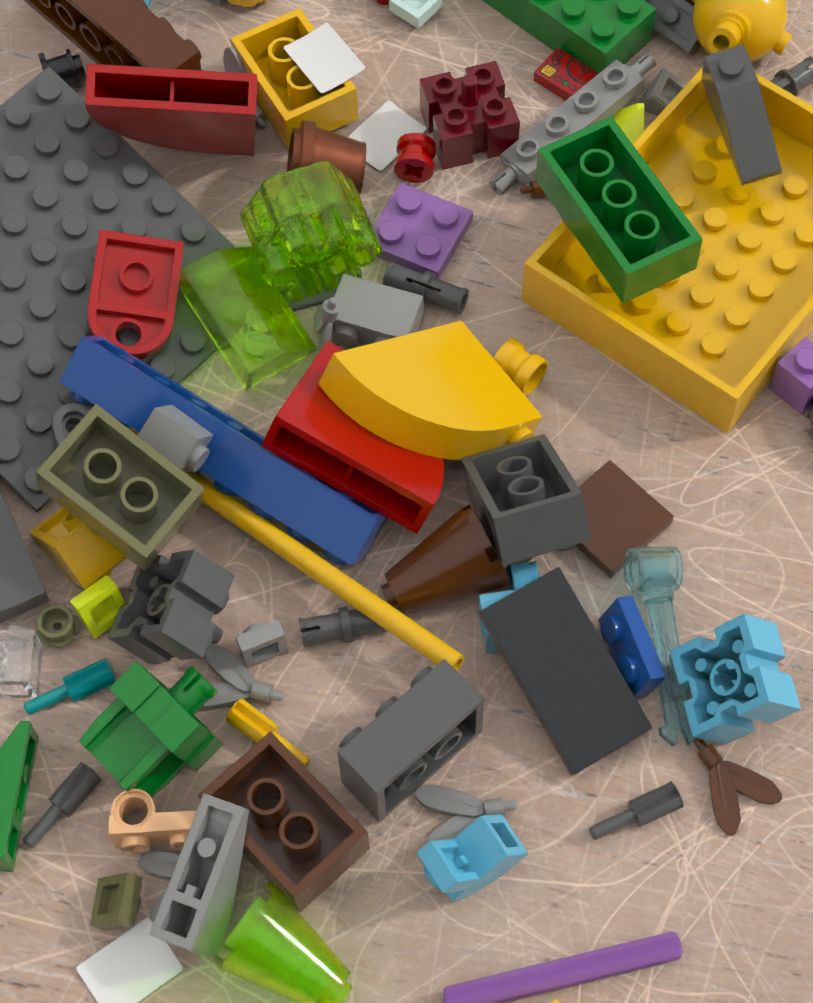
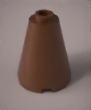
(446, 566)

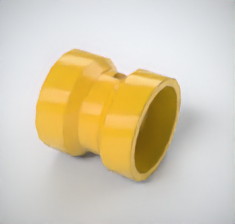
(521, 366)

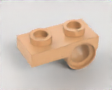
(154, 830)

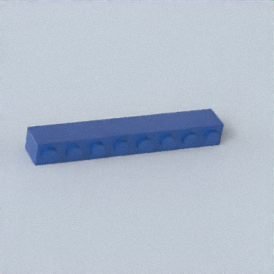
(236, 461)

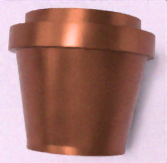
(314, 145)

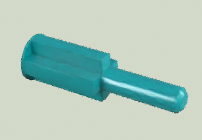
(76, 685)

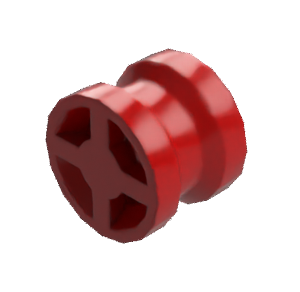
(415, 157)

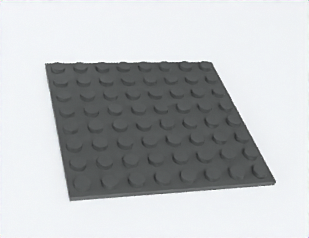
(57, 190)

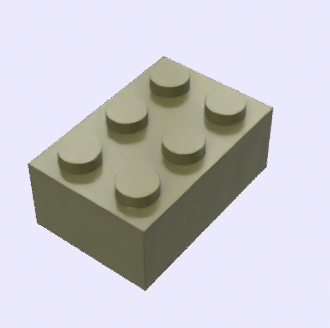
(119, 487)

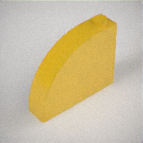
(431, 393)

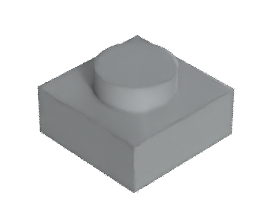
(261, 643)

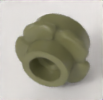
(55, 615)

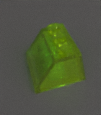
(244, 315)

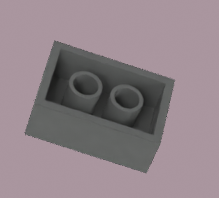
(526, 500)
(410, 739)

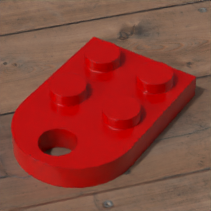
(135, 289)

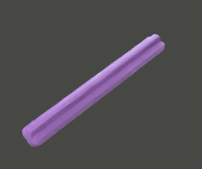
(567, 971)

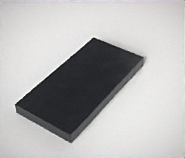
(565, 671)

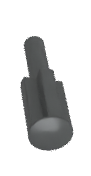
(64, 801)
(642, 810)

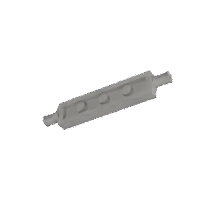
(593, 102)

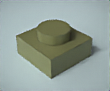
(116, 901)

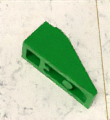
(16, 769)

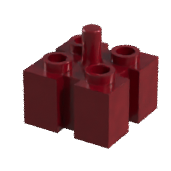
(468, 114)

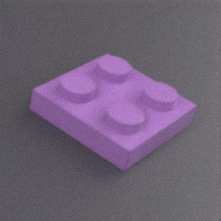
(421, 230)

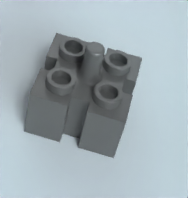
(173, 608)

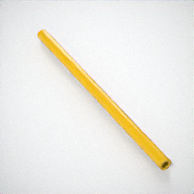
(328, 575)

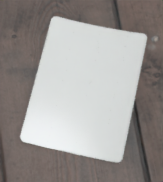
(324, 58)
(382, 133)
(130, 966)

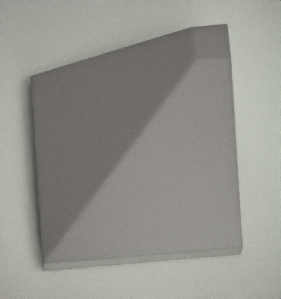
(661, 92)

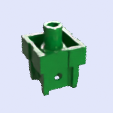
(152, 729)

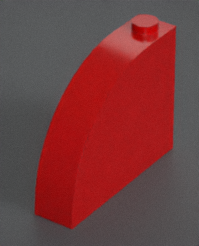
(175, 107)
(350, 458)

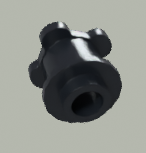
(66, 66)

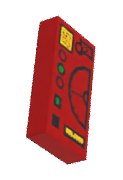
(563, 74)

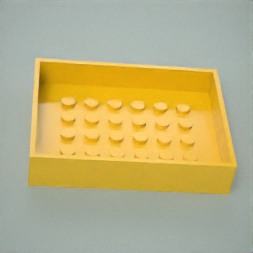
(749, 302)

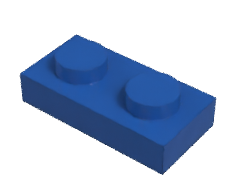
(631, 646)

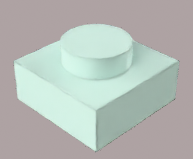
(415, 11)

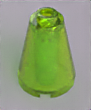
(284, 953)

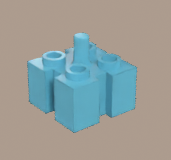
(735, 679)

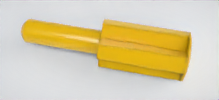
(257, 725)

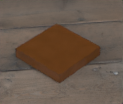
(619, 517)

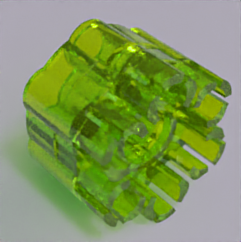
(306, 224)

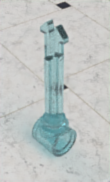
(655, 576)

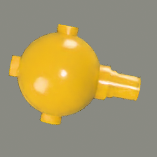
(737, 22)

